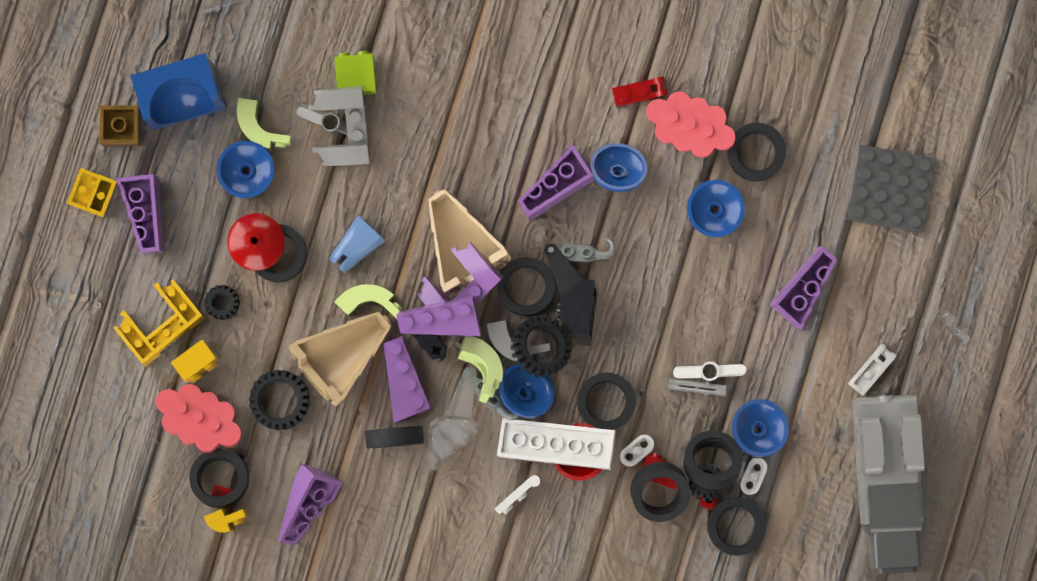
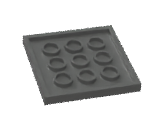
(891, 188)

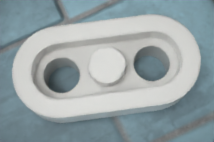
(636, 450)
(753, 476)

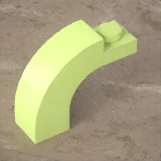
(247, 118)
(361, 294)
(486, 360)

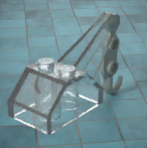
(457, 427)

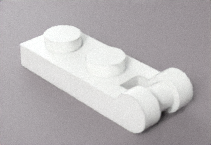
(871, 370)
(518, 494)

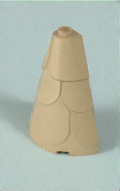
(456, 227)
(340, 354)

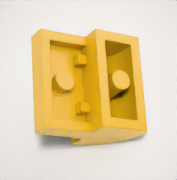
(91, 192)
(222, 522)

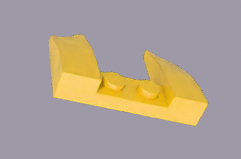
(149, 347)

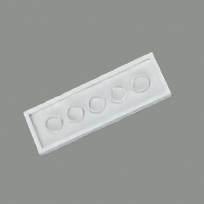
(556, 443)

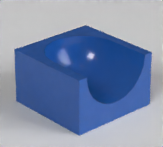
(178, 92)

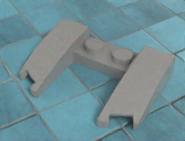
(351, 100)

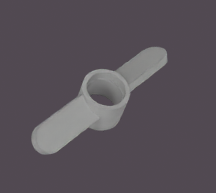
(318, 117)

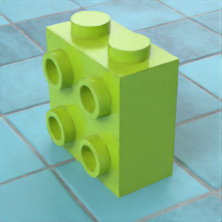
(356, 71)

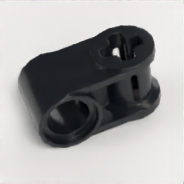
(429, 343)

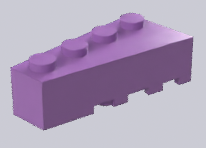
(556, 184)
(144, 210)
(802, 290)
(442, 318)
(404, 385)

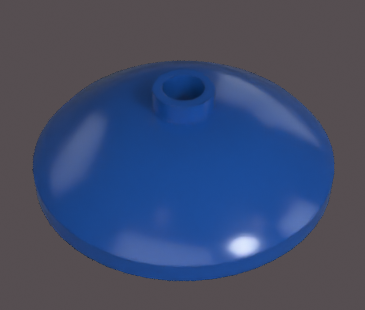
(241, 156)
(618, 160)
(720, 195)
(537, 392)
(771, 423)

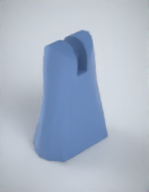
(356, 244)

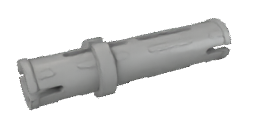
(674, 385)

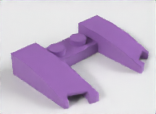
(483, 272)

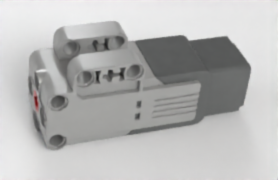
(890, 480)

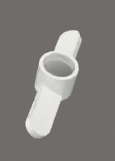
(697, 371)

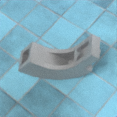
(501, 341)

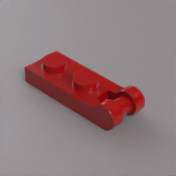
(639, 92)

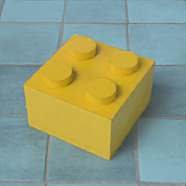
(195, 362)

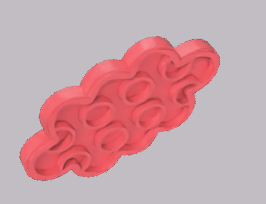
(690, 124)
(198, 418)

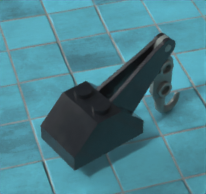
(577, 295)

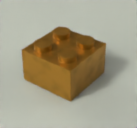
(120, 125)

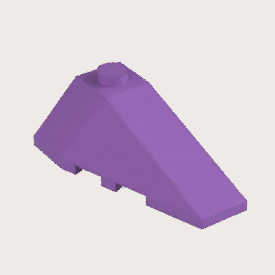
(308, 496)

